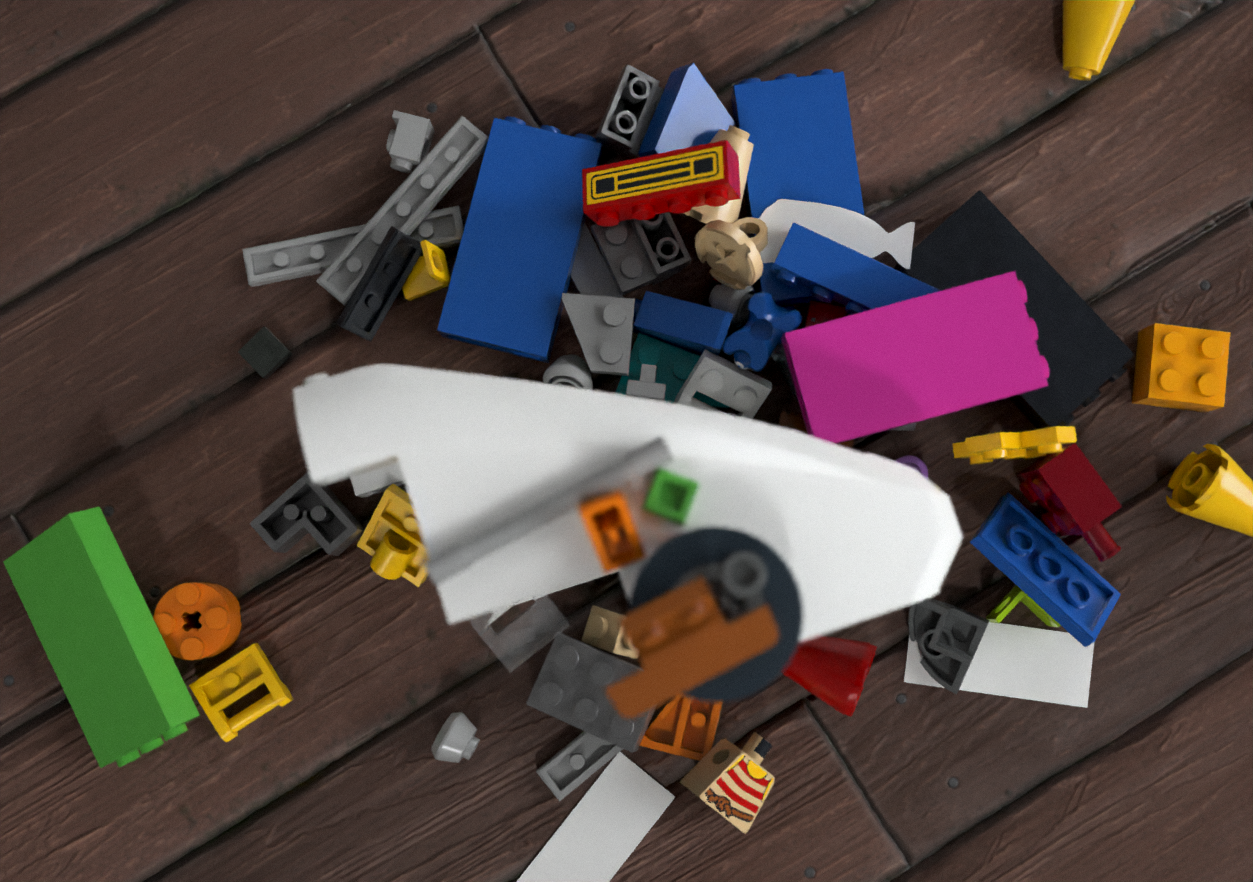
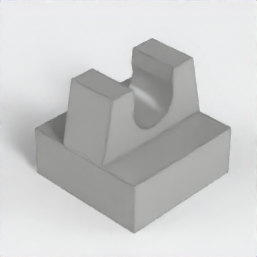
(646, 386)

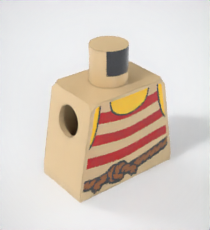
(733, 780)

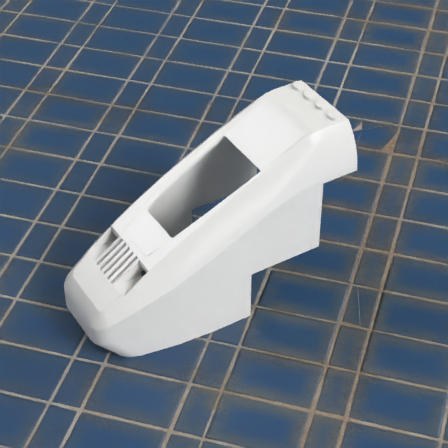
(489, 447)

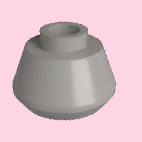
(732, 301)
(570, 372)
(455, 739)

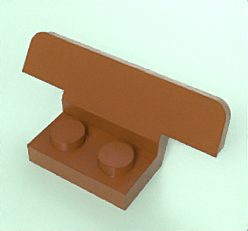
(684, 644)

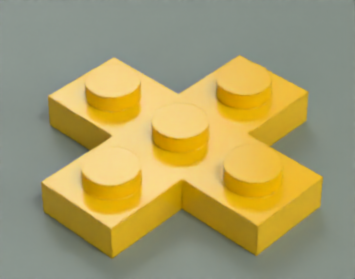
(1014, 444)

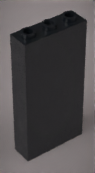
(1072, 338)

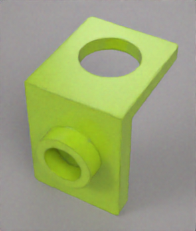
(1012, 600)

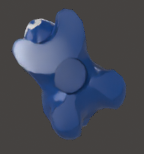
(761, 333)

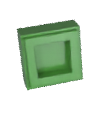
(670, 496)

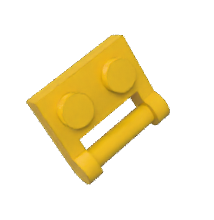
(235, 680)

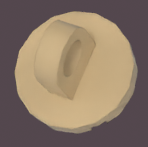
(731, 252)

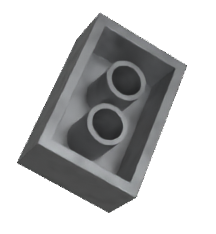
(574, 692)

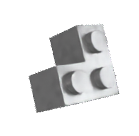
(307, 510)

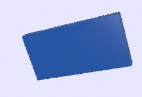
(1046, 569)

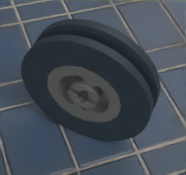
(702, 554)

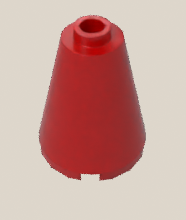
(832, 670)

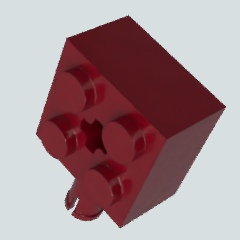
(1072, 498)

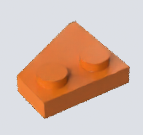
(684, 728)

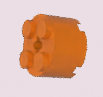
(218, 617)

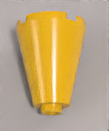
(1090, 33)
(1213, 490)

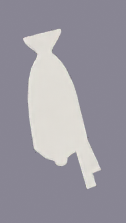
(838, 225)

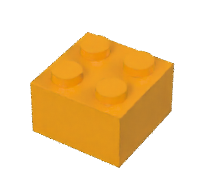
(1181, 367)

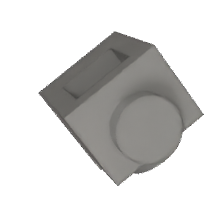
(409, 141)

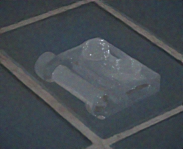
(524, 634)

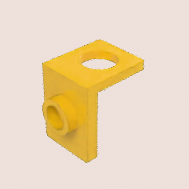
(428, 273)

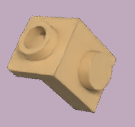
(605, 632)

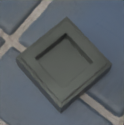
(265, 353)

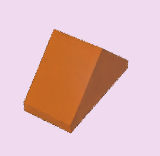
(612, 531)

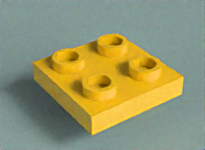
(395, 539)

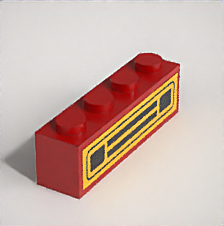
(661, 183)

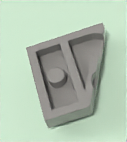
(603, 330)

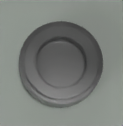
(743, 574)

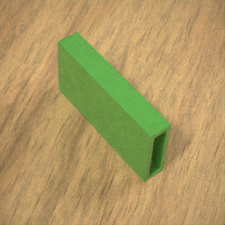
(101, 638)

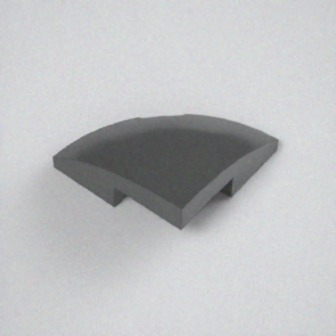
(945, 639)

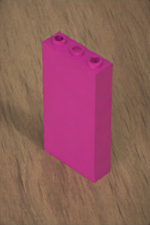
(915, 359)

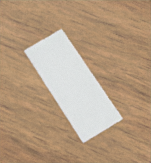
(1020, 665)
(602, 827)

